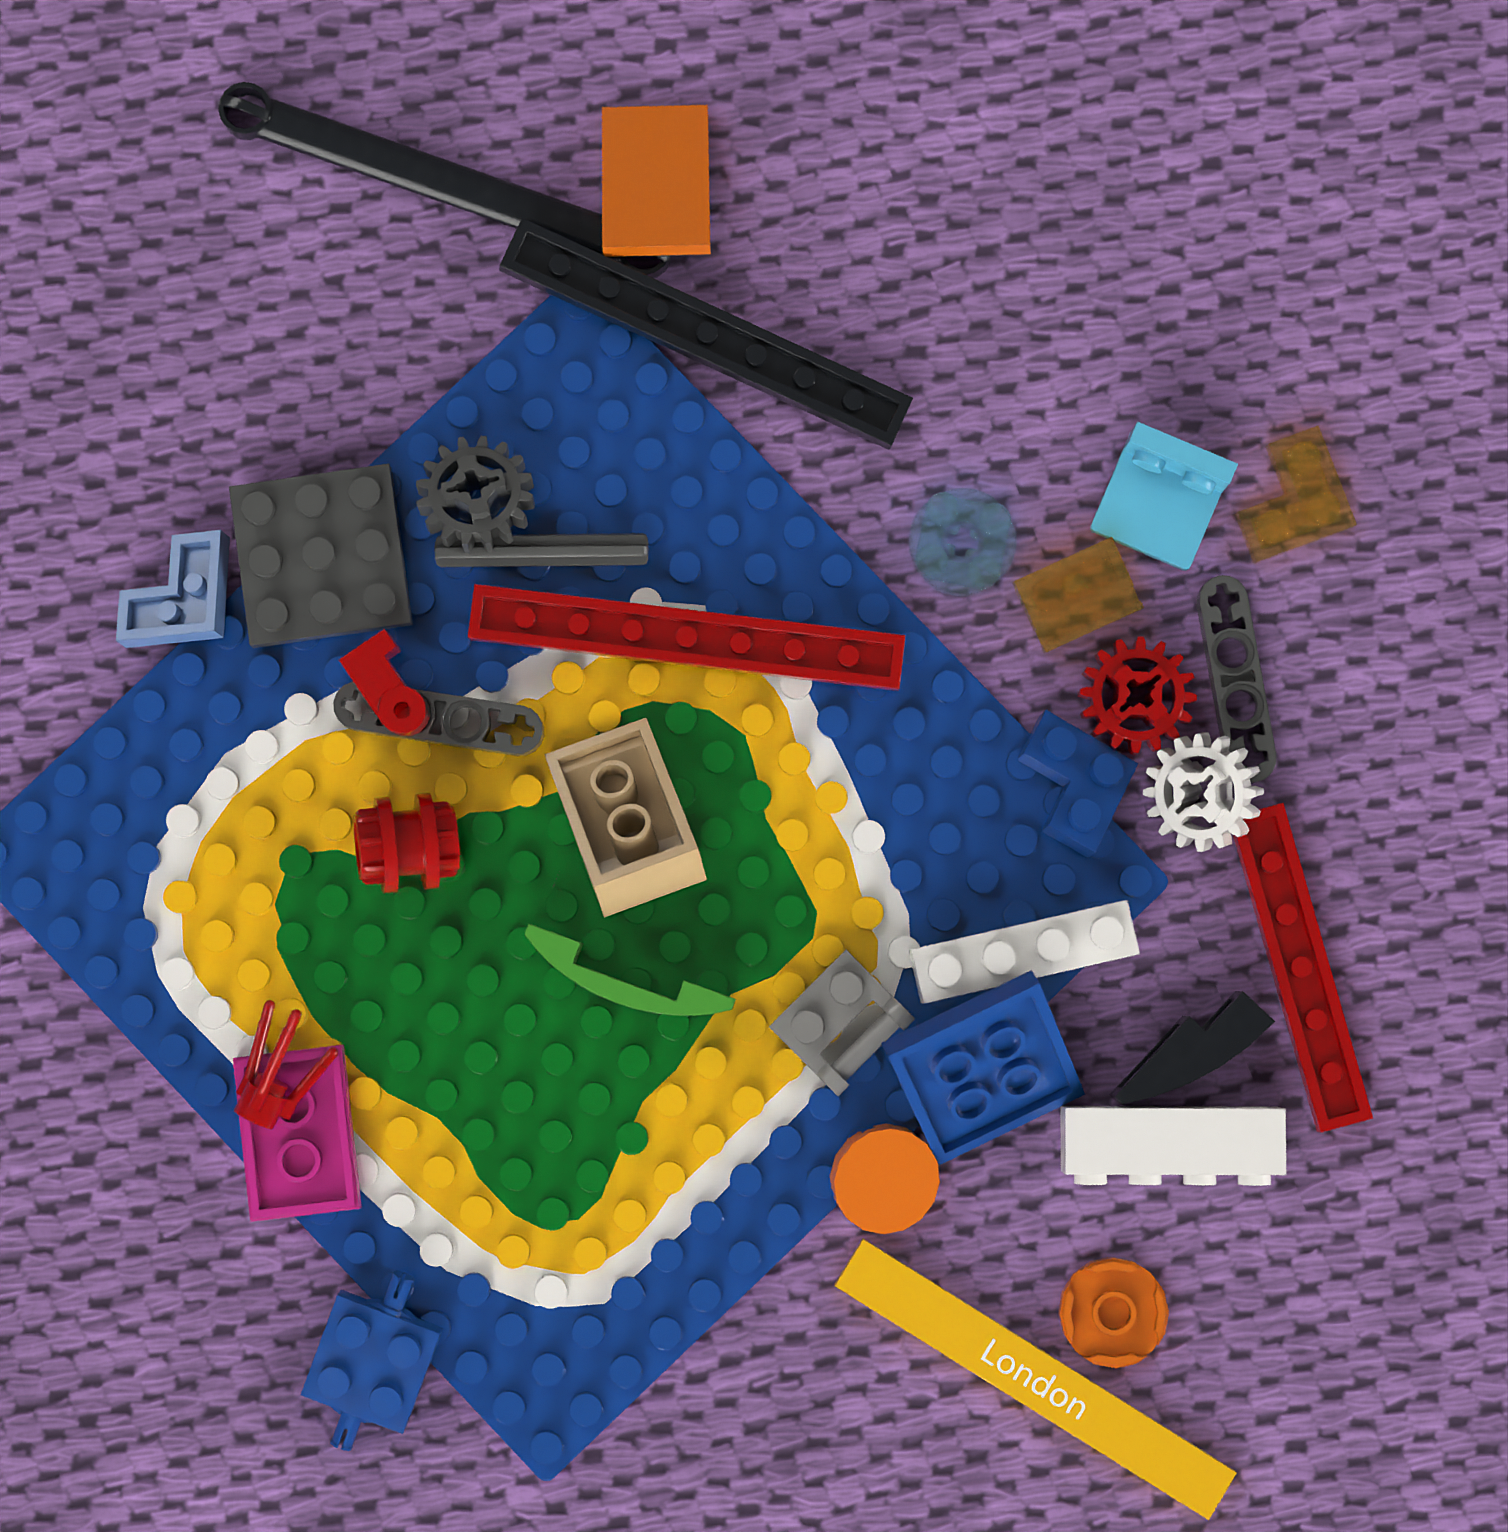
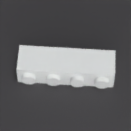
(1038, 946)
(1173, 1142)

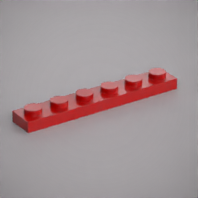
(1301, 971)

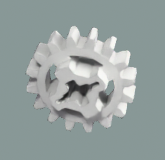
(1219, 806)

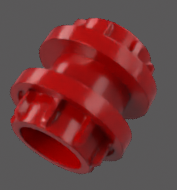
(406, 842)

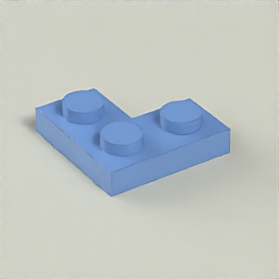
(190, 604)

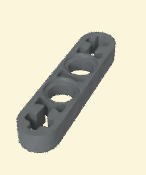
(1244, 678)
(439, 725)

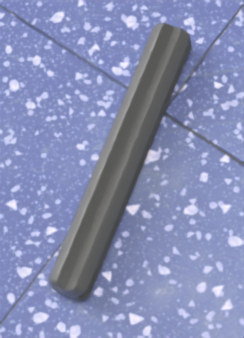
(549, 550)

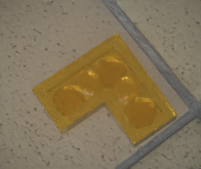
(1311, 503)

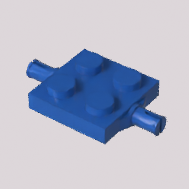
(371, 1361)

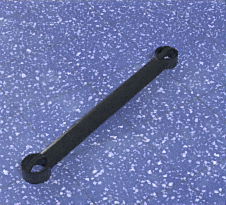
(415, 170)

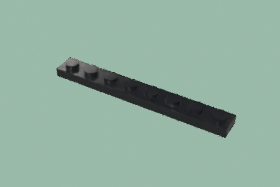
(705, 333)

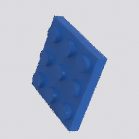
(984, 1067)

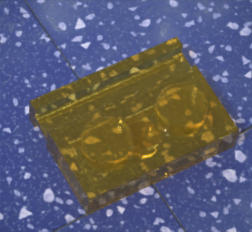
(1077, 594)

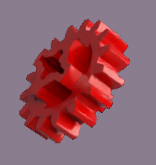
(1118, 677)

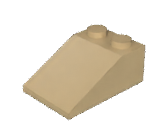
(626, 817)

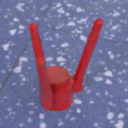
(263, 1094)

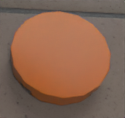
(884, 1179)
(1097, 1299)

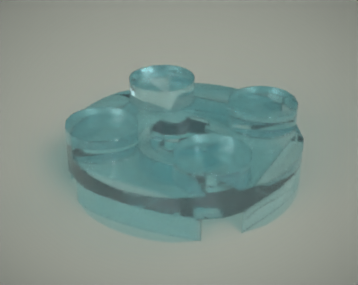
(944, 516)

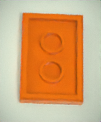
(655, 181)

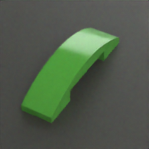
(564, 953)

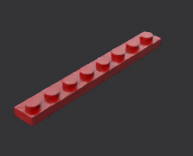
(686, 637)

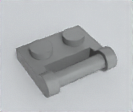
(828, 1009)

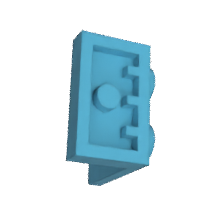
(1162, 496)

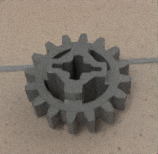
(452, 500)

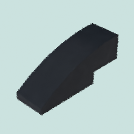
(1193, 1050)

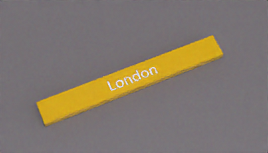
(1035, 1379)

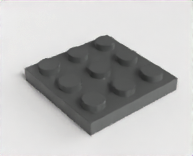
(320, 555)

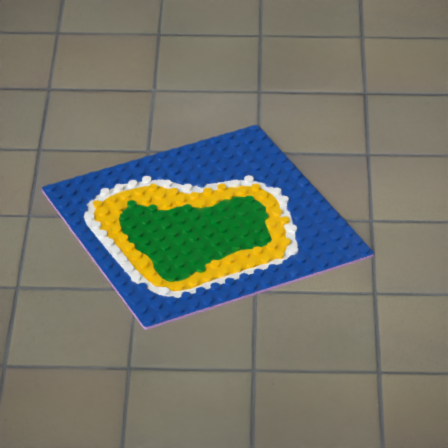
(530, 1153)

